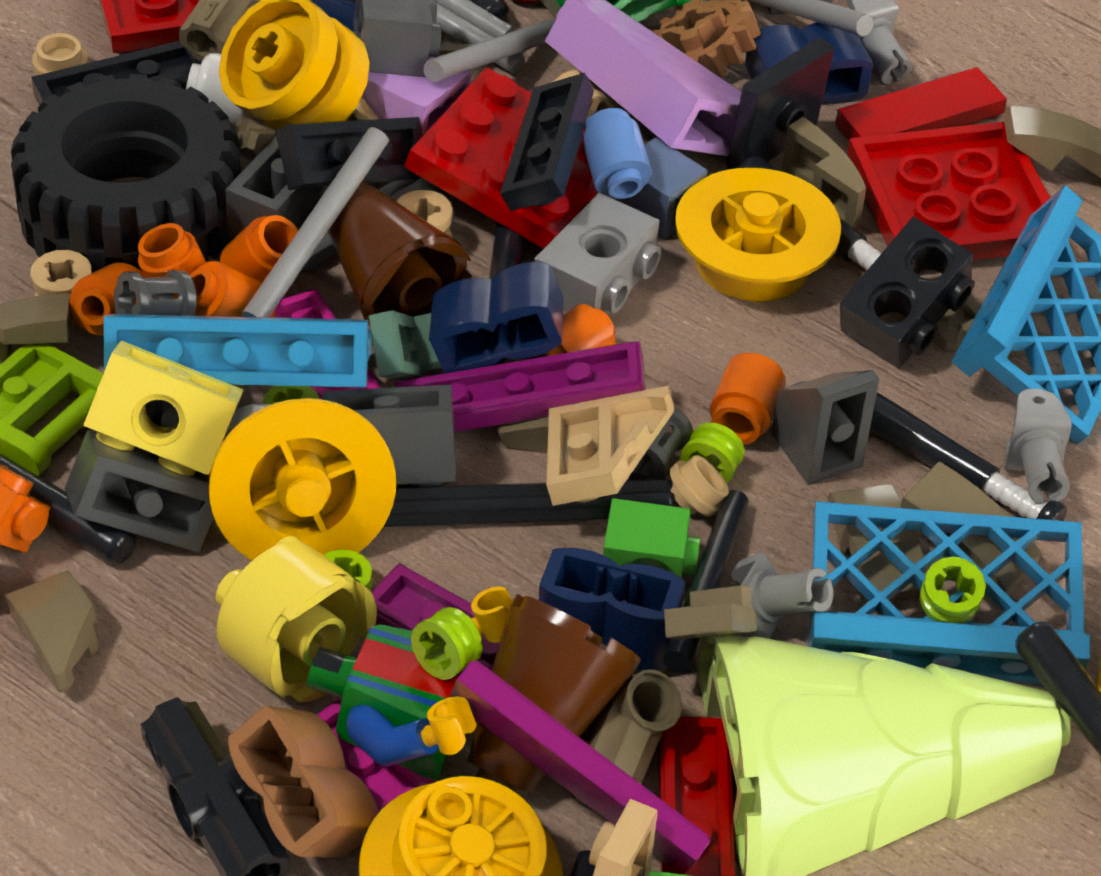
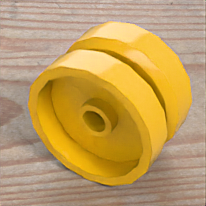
(293, 64)

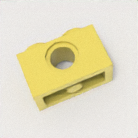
(140, 376)

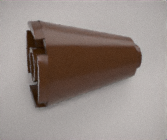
(393, 255)
(557, 668)

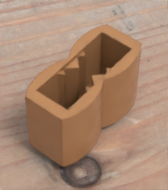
(304, 784)

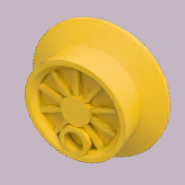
(757, 231)
(303, 474)
(458, 831)

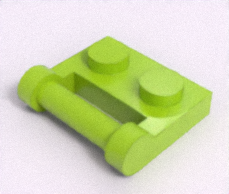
(29, 387)

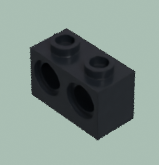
(894, 286)

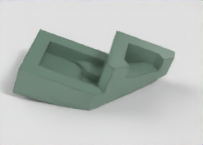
(402, 345)

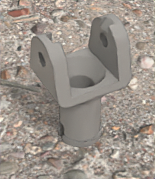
(880, 43)
(1040, 444)
(781, 594)

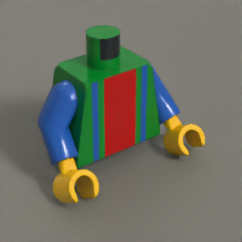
(395, 705)

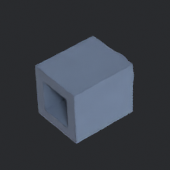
(670, 179)

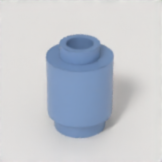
(616, 153)

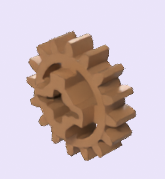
(712, 32)

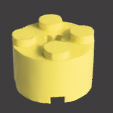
(285, 610)

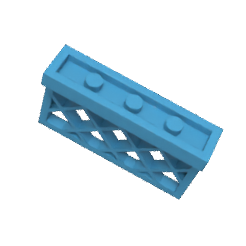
(1026, 288)
(252, 347)
(918, 641)

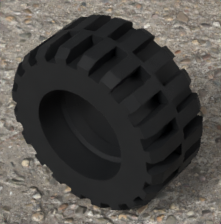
(116, 133)

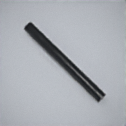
(710, 570)

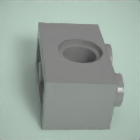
(603, 254)

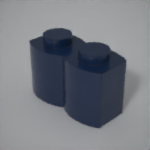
(850, 64)
(495, 318)
(614, 599)

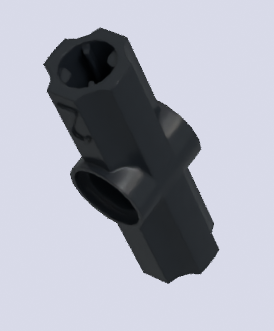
(210, 793)

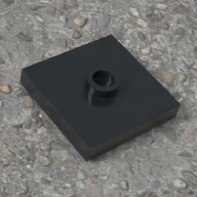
(777, 100)

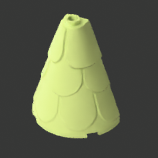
(863, 747)

